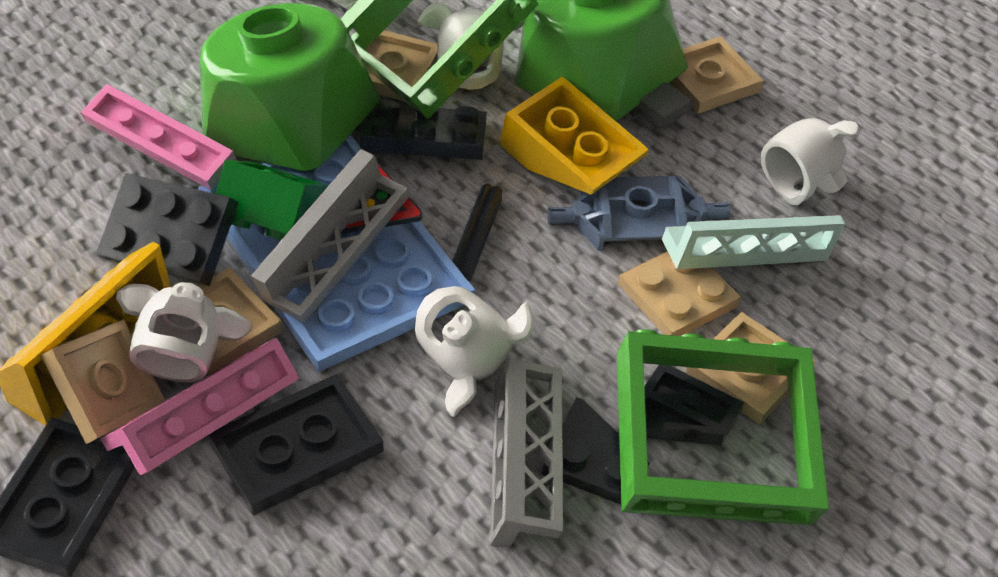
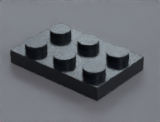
(406, 131)
(181, 219)
(295, 443)
(60, 498)

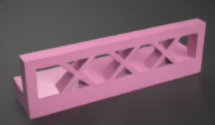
(158, 136)
(203, 407)

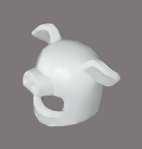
(451, 28)
(807, 153)
(177, 329)
(473, 341)

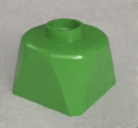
(602, 48)
(283, 85)

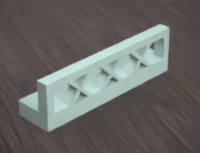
(752, 241)

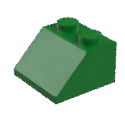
(267, 196)

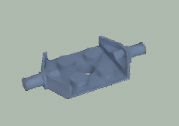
(613, 216)

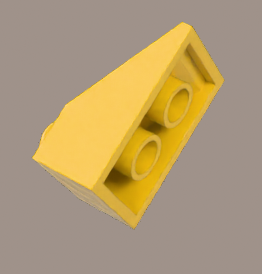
(569, 138)

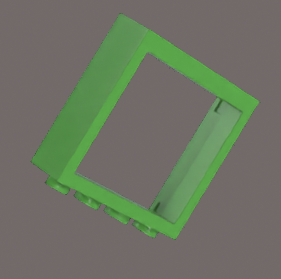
(372, 17)
(712, 498)

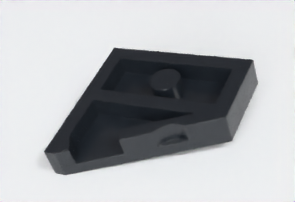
(687, 408)
(590, 453)

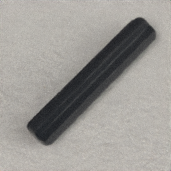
(477, 229)

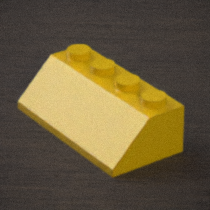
(25, 376)

